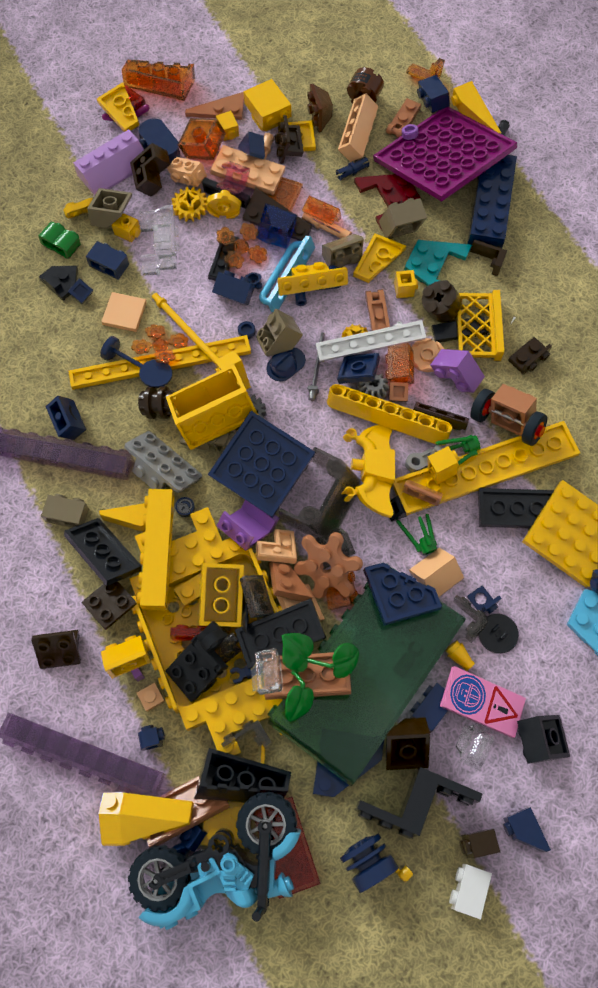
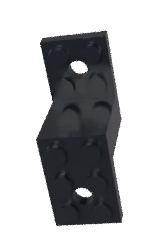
(418, 803)

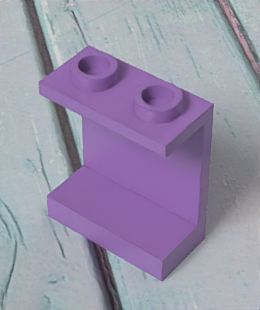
(247, 525)

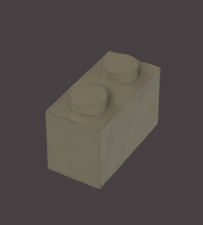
(64, 511)

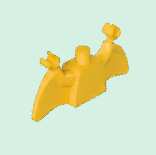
(376, 469)

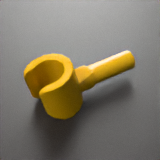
(404, 874)

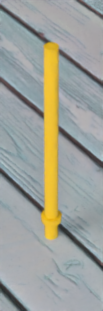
(162, 303)

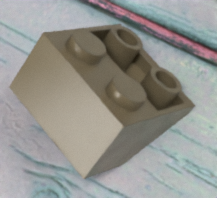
(343, 251)
(278, 333)

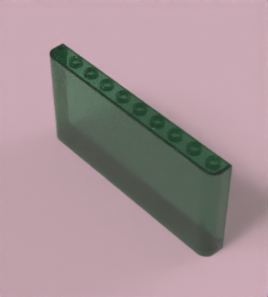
(391, 667)

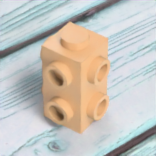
(187, 171)

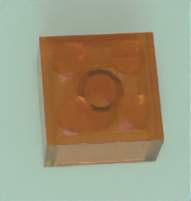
(201, 138)

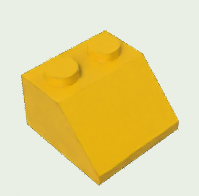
(125, 656)

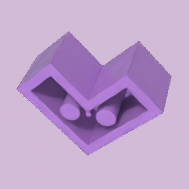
(459, 367)

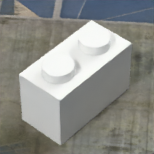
(470, 890)

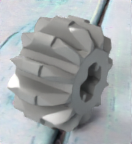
(375, 388)

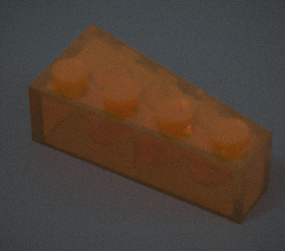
(159, 79)

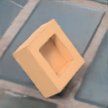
(150, 697)

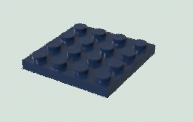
(261, 464)

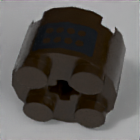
(441, 301)

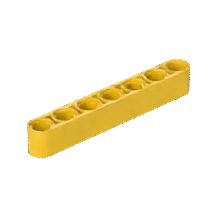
(388, 414)

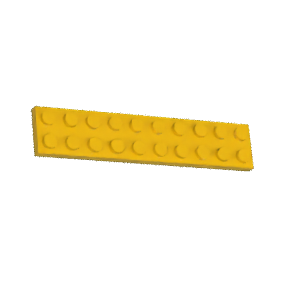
(493, 466)

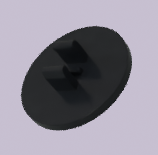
(499, 634)

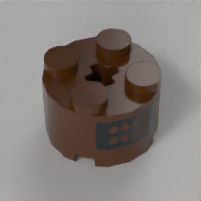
(365, 82)

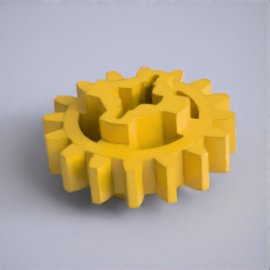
(183, 209)

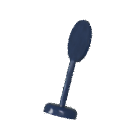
(151, 373)

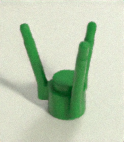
(469, 444)
(427, 543)

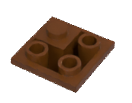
(319, 106)

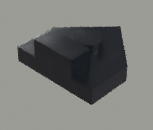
(60, 279)

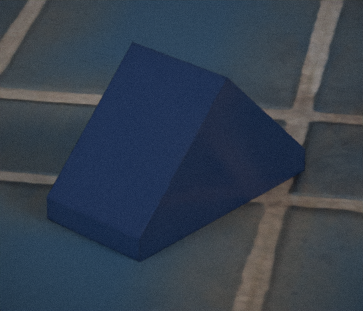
(253, 145)

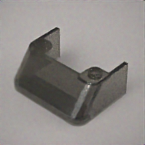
(334, 508)

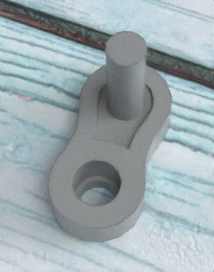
(420, 459)

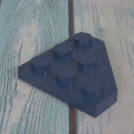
(399, 595)
(330, 785)

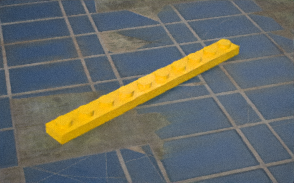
(185, 357)

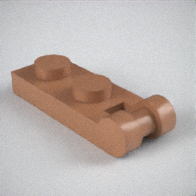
(404, 117)
(377, 309)

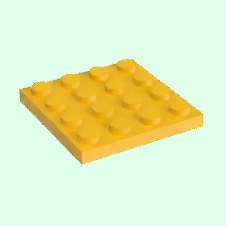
(567, 533)

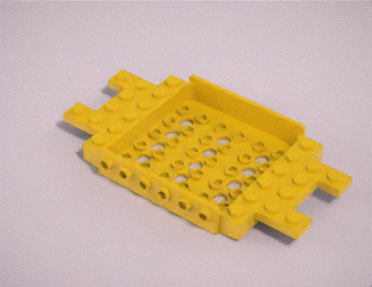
(225, 704)

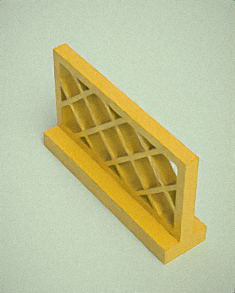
(495, 325)

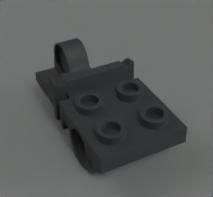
(199, 664)

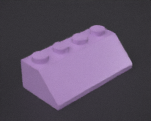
(109, 162)

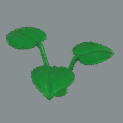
(295, 653)

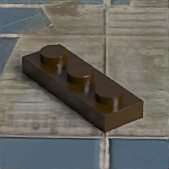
(457, 421)

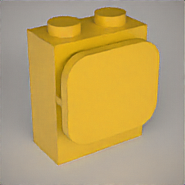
(267, 105)

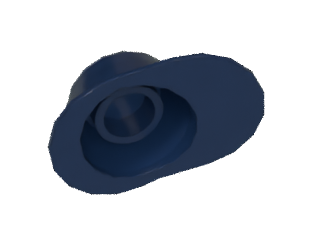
(285, 364)

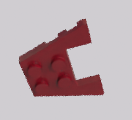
(391, 188)

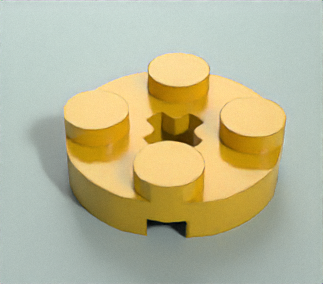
(223, 204)

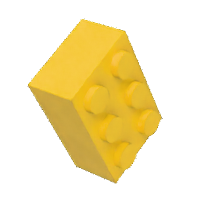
(221, 594)

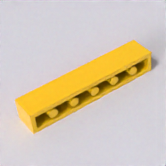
(157, 550)

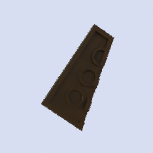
(255, 209)

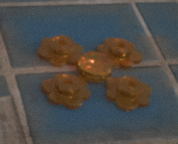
(241, 246)
(160, 346)

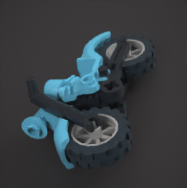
(220, 868)

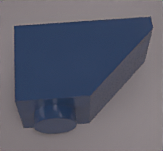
(525, 829)

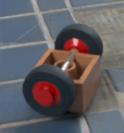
(511, 411)

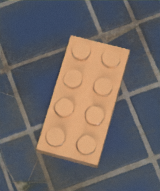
(263, 173)

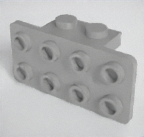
(159, 464)

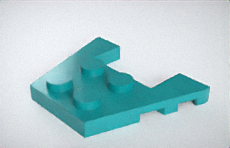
(430, 257)

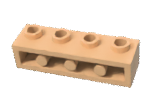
(358, 128)

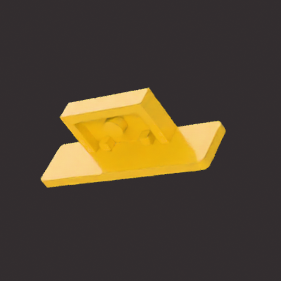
(312, 278)

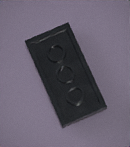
(510, 507)
(102, 551)
(268, 631)

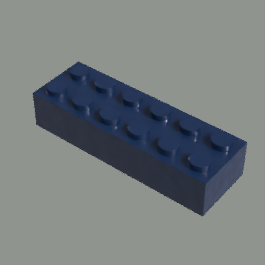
(493, 203)

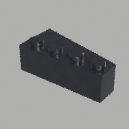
(237, 778)

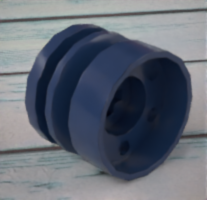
(369, 862)

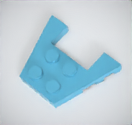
(585, 619)

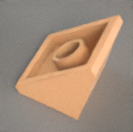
(438, 571)

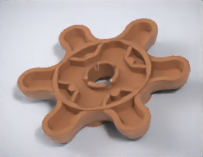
(339, 563)

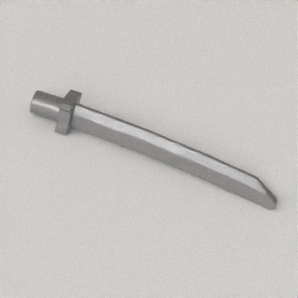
(314, 389)

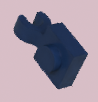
(190, 840)

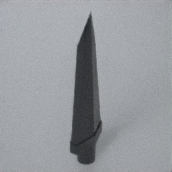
(244, 615)

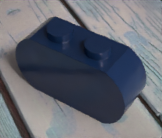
(156, 132)

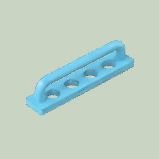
(306, 246)

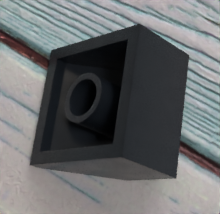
(543, 738)

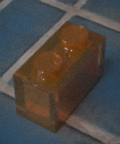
(400, 363)

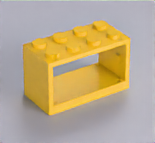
(210, 407)

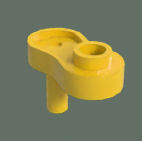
(75, 209)

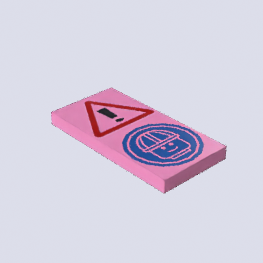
(482, 702)

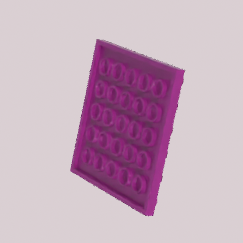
(445, 153)

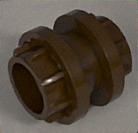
(154, 402)

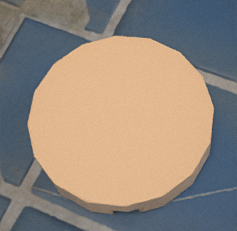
(422, 353)

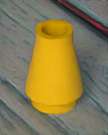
(459, 654)

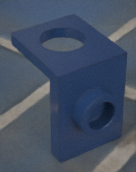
(490, 604)

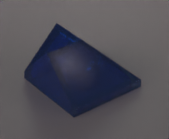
(276, 226)

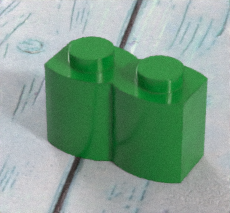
(59, 239)

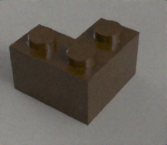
(147, 168)

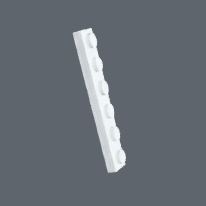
(370, 340)

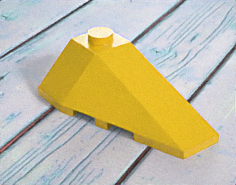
(471, 105)
(136, 816)

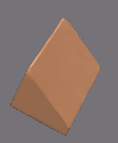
(422, 492)

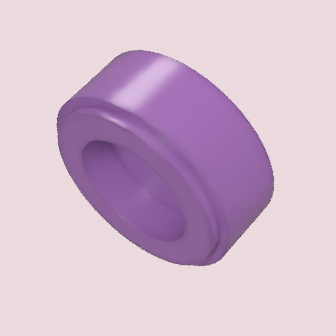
(410, 132)

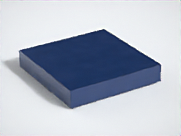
(358, 368)

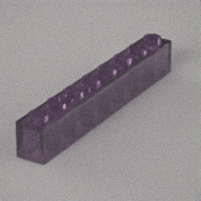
(65, 454)
(81, 755)

